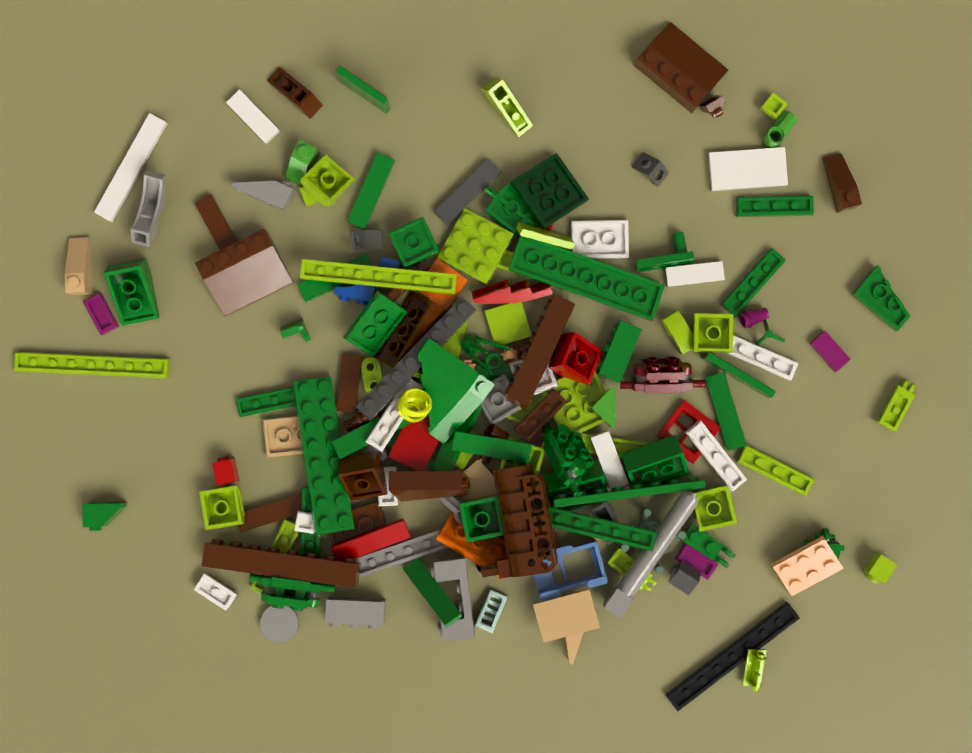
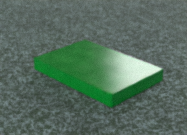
(363, 89)
(375, 324)

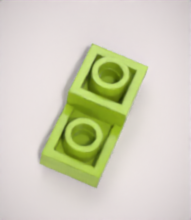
(679, 331)

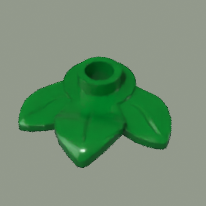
(497, 370)

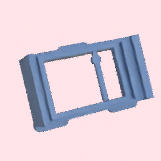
(545, 582)

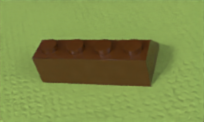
(419, 319)

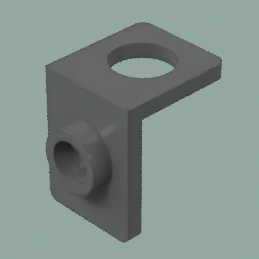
(649, 166)
(367, 239)

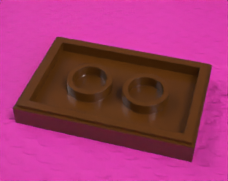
(364, 518)

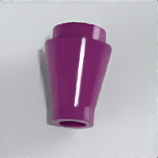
(750, 318)

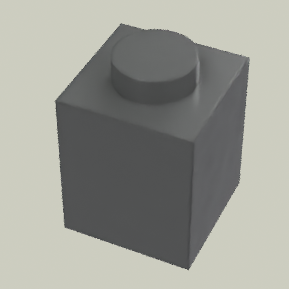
(684, 577)

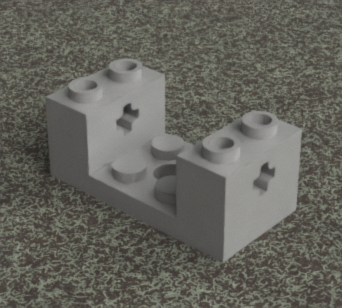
(449, 569)

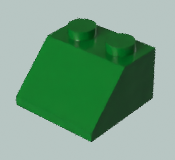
(481, 518)

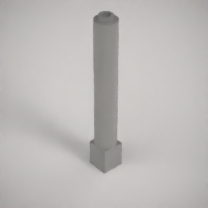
(623, 593)

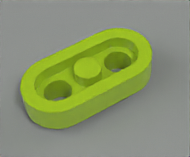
(371, 376)

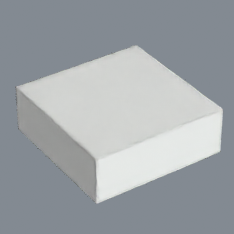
(304, 522)

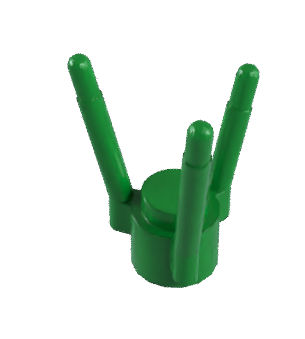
(473, 345)

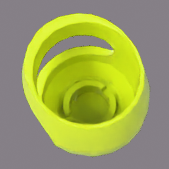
(413, 405)

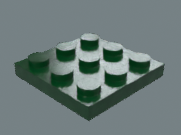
(549, 191)

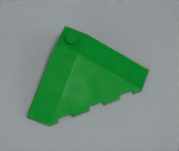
(452, 388)

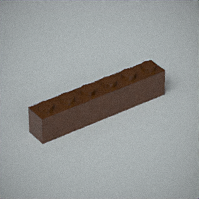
(539, 354)

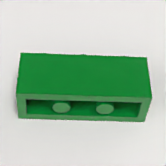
(618, 351)

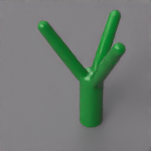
(768, 334)

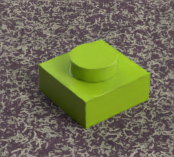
(774, 106)

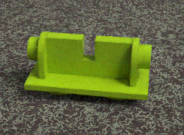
(754, 668)

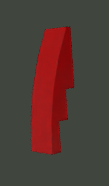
(504, 293)

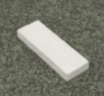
(253, 116)
(694, 274)
(609, 459)

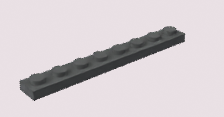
(409, 364)

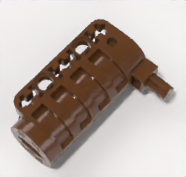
(520, 525)

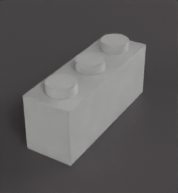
(355, 612)

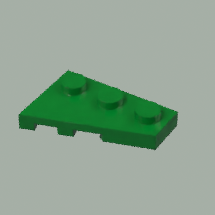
(881, 300)

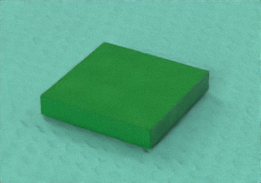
(413, 242)

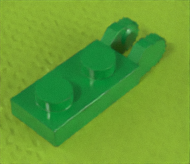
(706, 545)

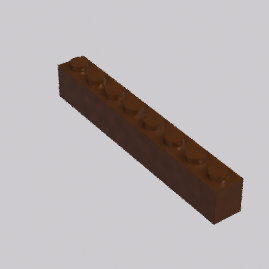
(281, 564)

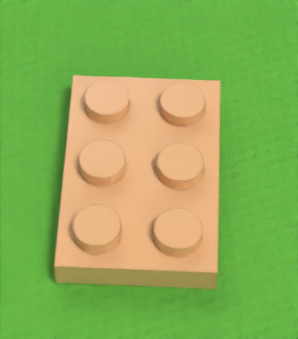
(807, 565)

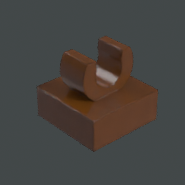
(713, 106)

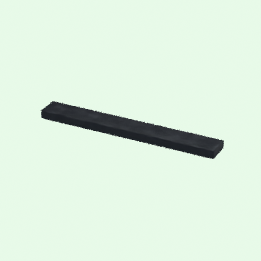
(732, 656)

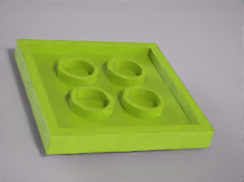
(475, 246)
(580, 397)

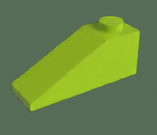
(507, 106)

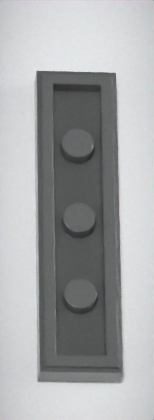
(467, 191)

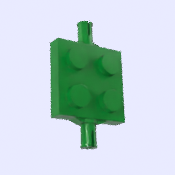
(508, 208)

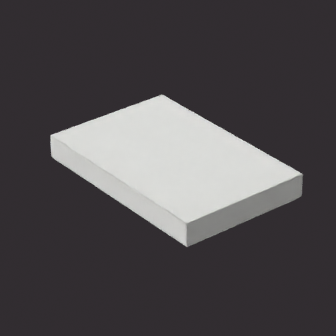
(601, 239)

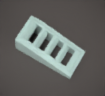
(483, 626)

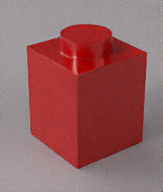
(225, 470)

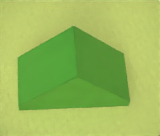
(605, 407)

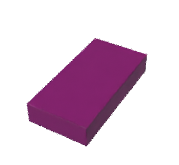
(101, 314)
(830, 351)
(697, 560)

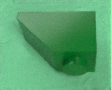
(100, 514)

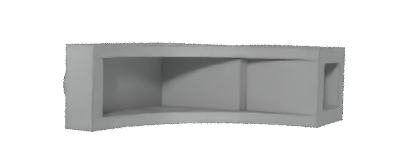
(152, 204)

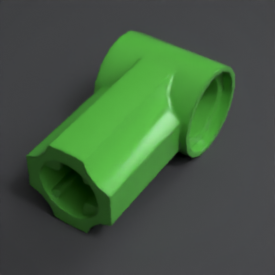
(779, 129)

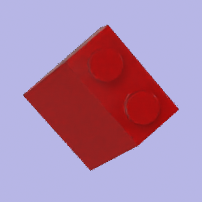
(575, 358)

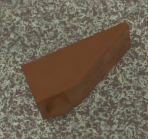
(295, 92)
(841, 183)

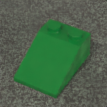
(132, 291)

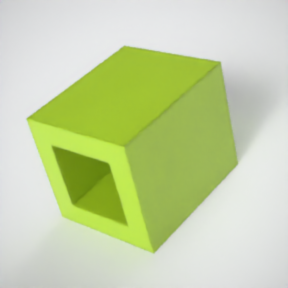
(879, 568)

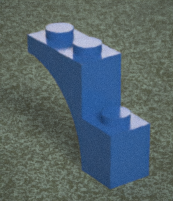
(362, 293)

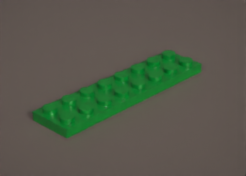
(586, 277)
(317, 430)

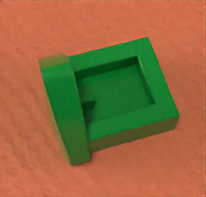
(294, 328)

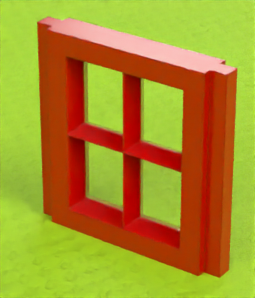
(694, 414)

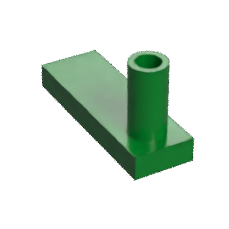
(681, 257)

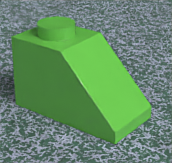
(301, 161)

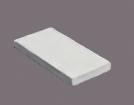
(748, 169)

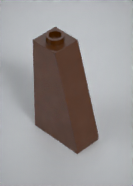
(427, 484)

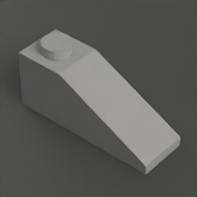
(270, 192)

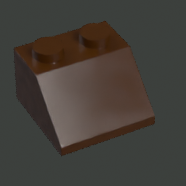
(363, 476)

